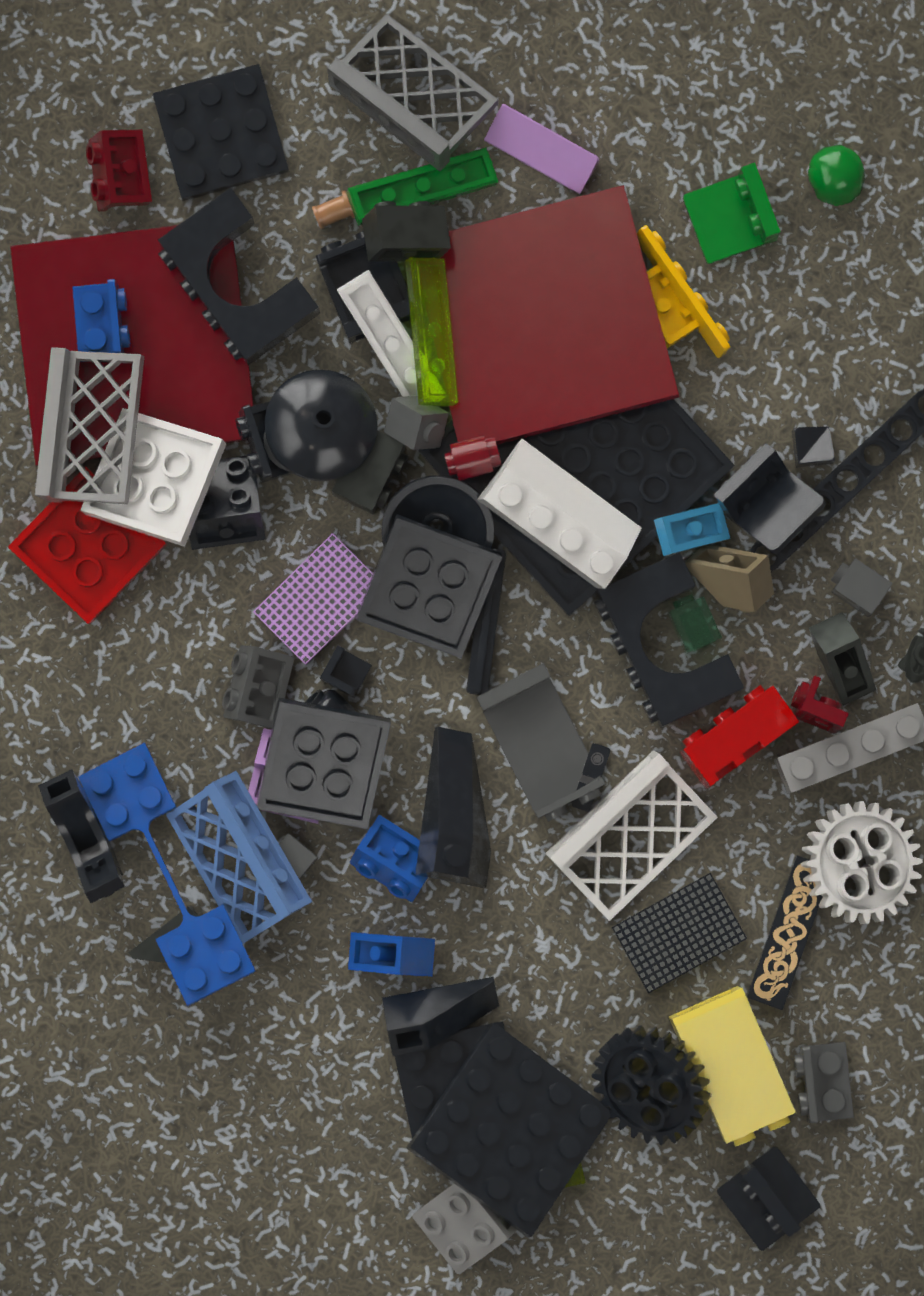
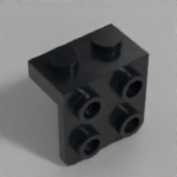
(769, 500)

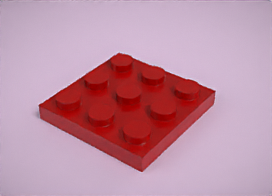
(83, 556)

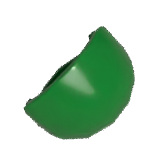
(836, 175)

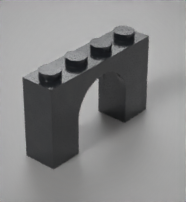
(250, 328)
(668, 693)

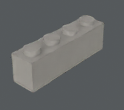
(851, 748)

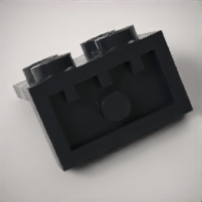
(230, 508)

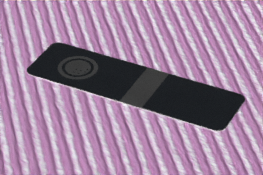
(593, 768)

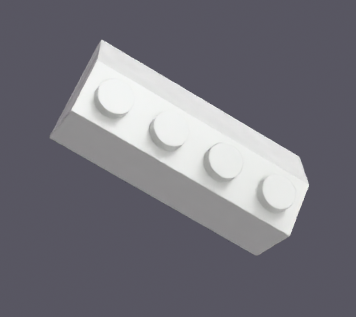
(561, 515)

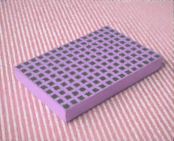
(316, 599)

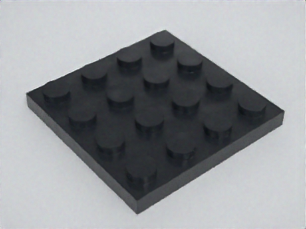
(510, 1130)

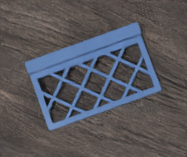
(254, 846)

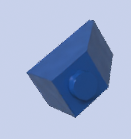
(391, 954)

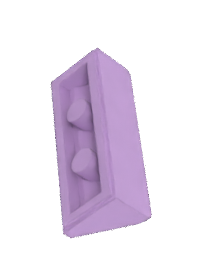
(541, 149)

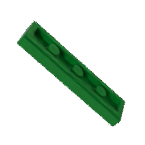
(459, 177)

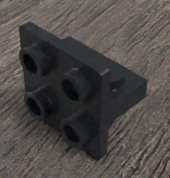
(768, 1198)

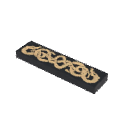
(785, 939)

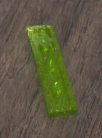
(431, 331)

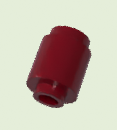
(473, 457)

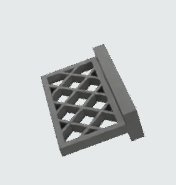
(386, 108)

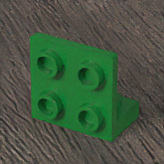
(732, 215)

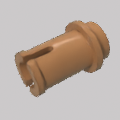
(333, 210)

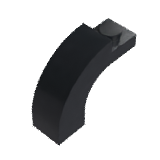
(83, 835)

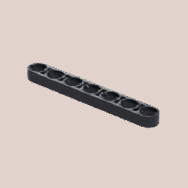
(863, 471)

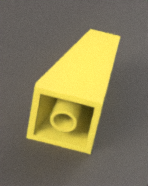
(738, 1063)

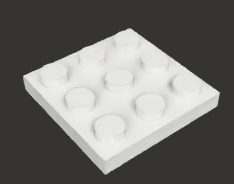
(167, 479)

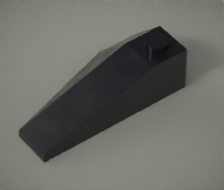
(454, 823)

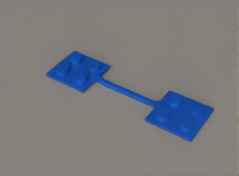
(204, 949)

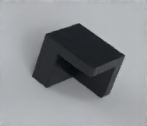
(345, 672)

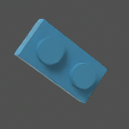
(691, 529)

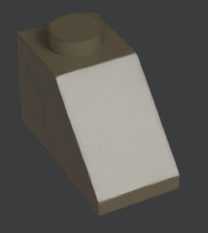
(733, 576)

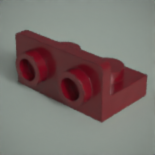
(118, 169)
(822, 714)

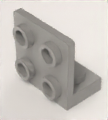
(461, 1227)

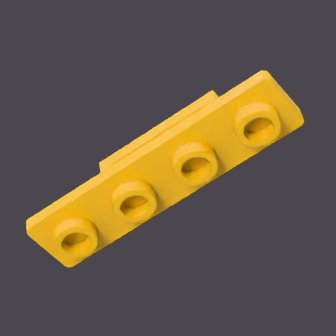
(676, 304)

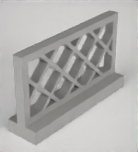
(59, 430)

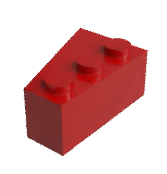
(738, 735)

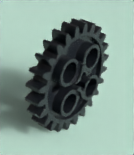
(651, 1085)

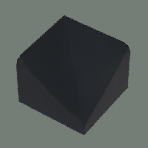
(812, 446)

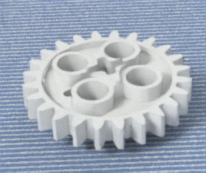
(831, 872)

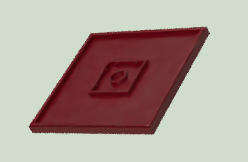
(553, 320)
(186, 366)

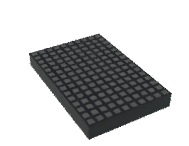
(679, 933)

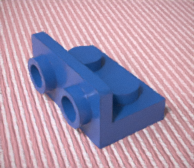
(99, 318)
(390, 858)

